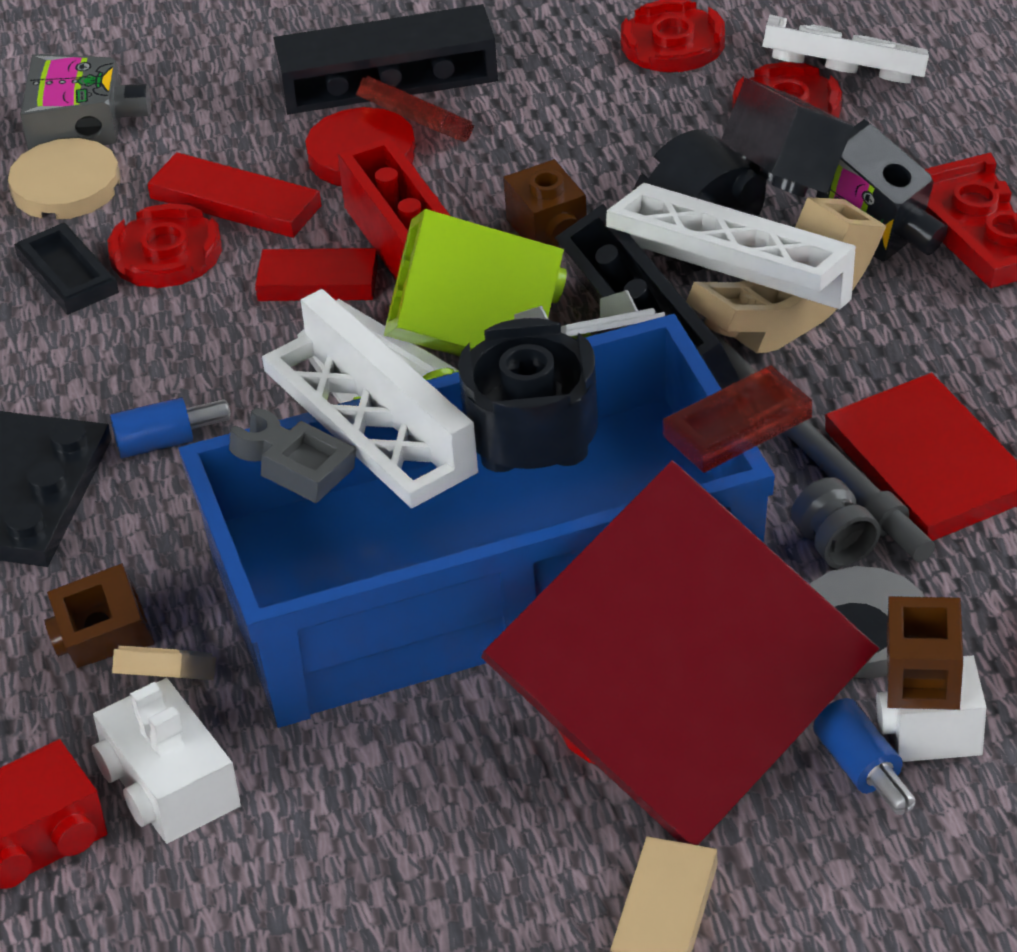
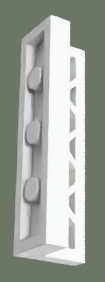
(737, 244)
(390, 397)

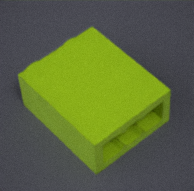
(465, 280)

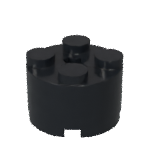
(707, 171)
(529, 395)

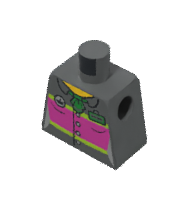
(78, 99)

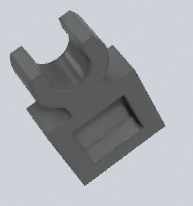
(294, 458)

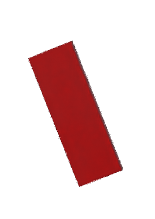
(235, 194)

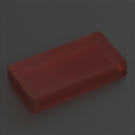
(415, 109)
(737, 418)

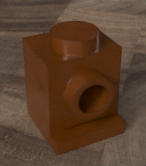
(97, 617)
(924, 652)

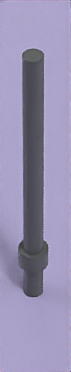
(883, 505)

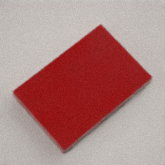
(928, 455)

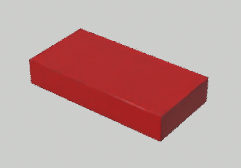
(300, 272)

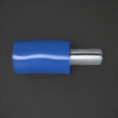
(163, 425)
(863, 753)

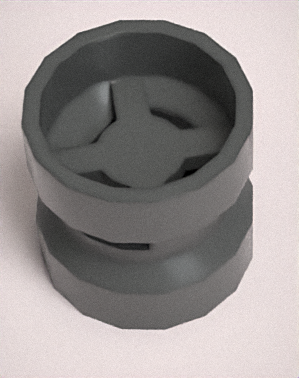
(838, 526)

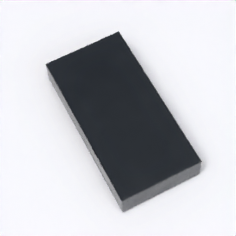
(66, 268)

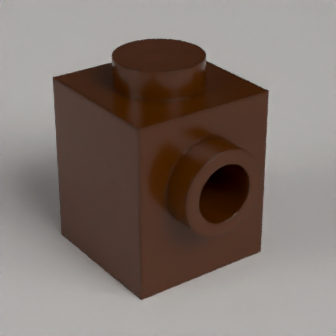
(543, 202)

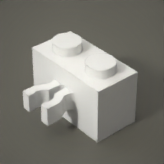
(165, 761)

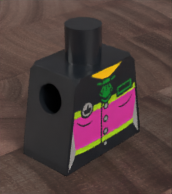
(889, 188)

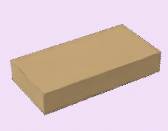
(163, 662)
(666, 897)

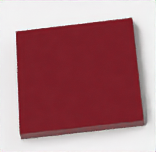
(680, 654)

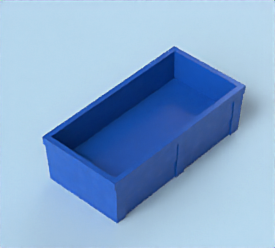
(387, 595)

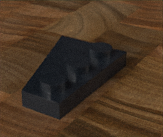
(43, 480)

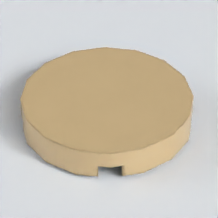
(64, 178)

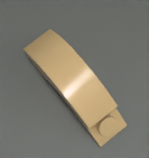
(771, 318)

